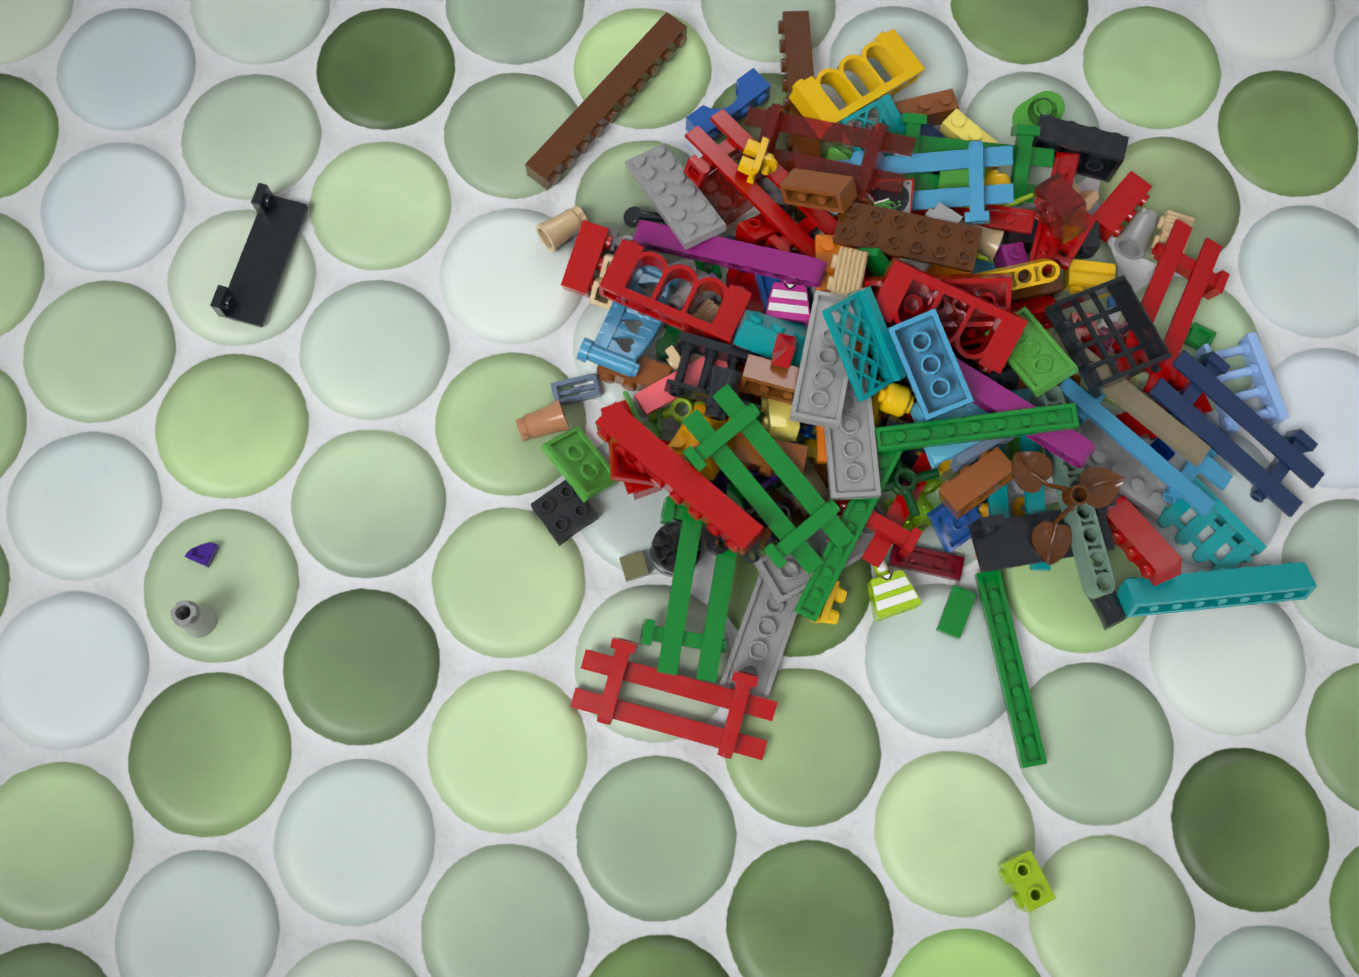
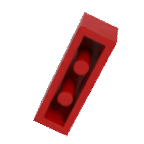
(1121, 205)
(586, 258)

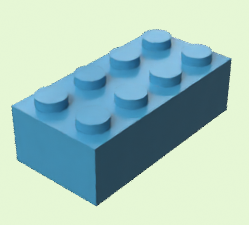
(930, 365)

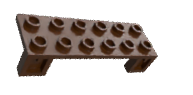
(909, 236)

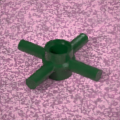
(907, 491)

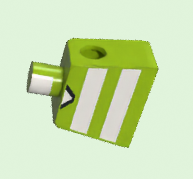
(891, 593)

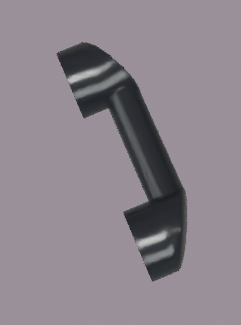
(634, 214)

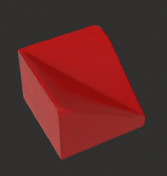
(783, 350)

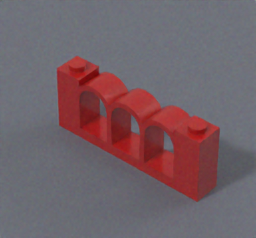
(631, 257)
(1001, 338)

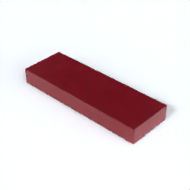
(928, 562)

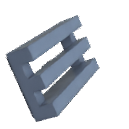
(574, 381)

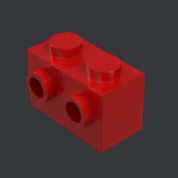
(755, 230)

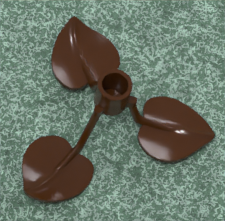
(1096, 488)

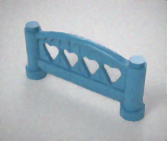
(605, 350)

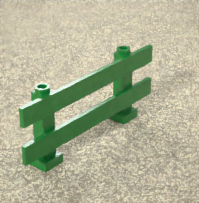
(1023, 153)
(714, 445)
(672, 634)

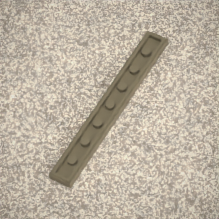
(1149, 414)

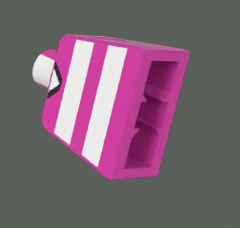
(789, 302)

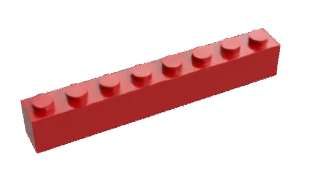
(679, 479)

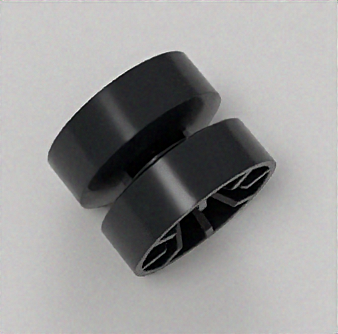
(664, 548)

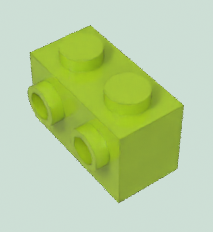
(1026, 881)

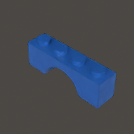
(750, 92)

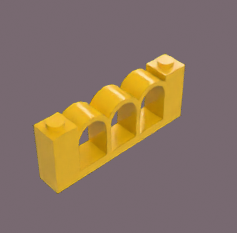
(888, 50)

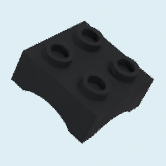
(563, 512)

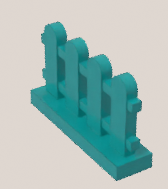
(1231, 527)

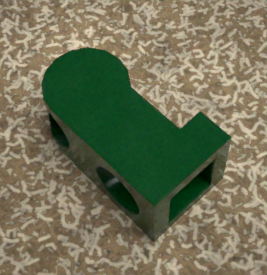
(669, 338)

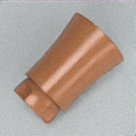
(543, 422)

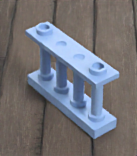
(1262, 377)

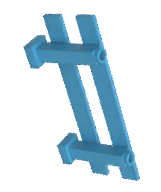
(973, 158)
(1178, 481)

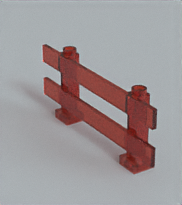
(873, 140)

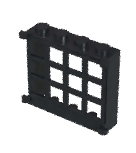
(1137, 321)

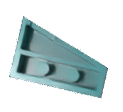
(759, 333)

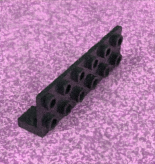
(262, 259)
(1008, 542)

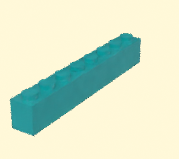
(1217, 589)

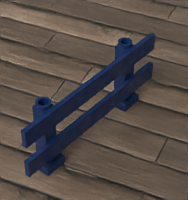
(1286, 449)

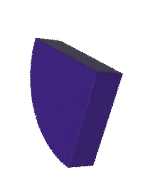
(203, 553)

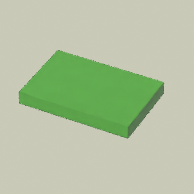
(579, 463)

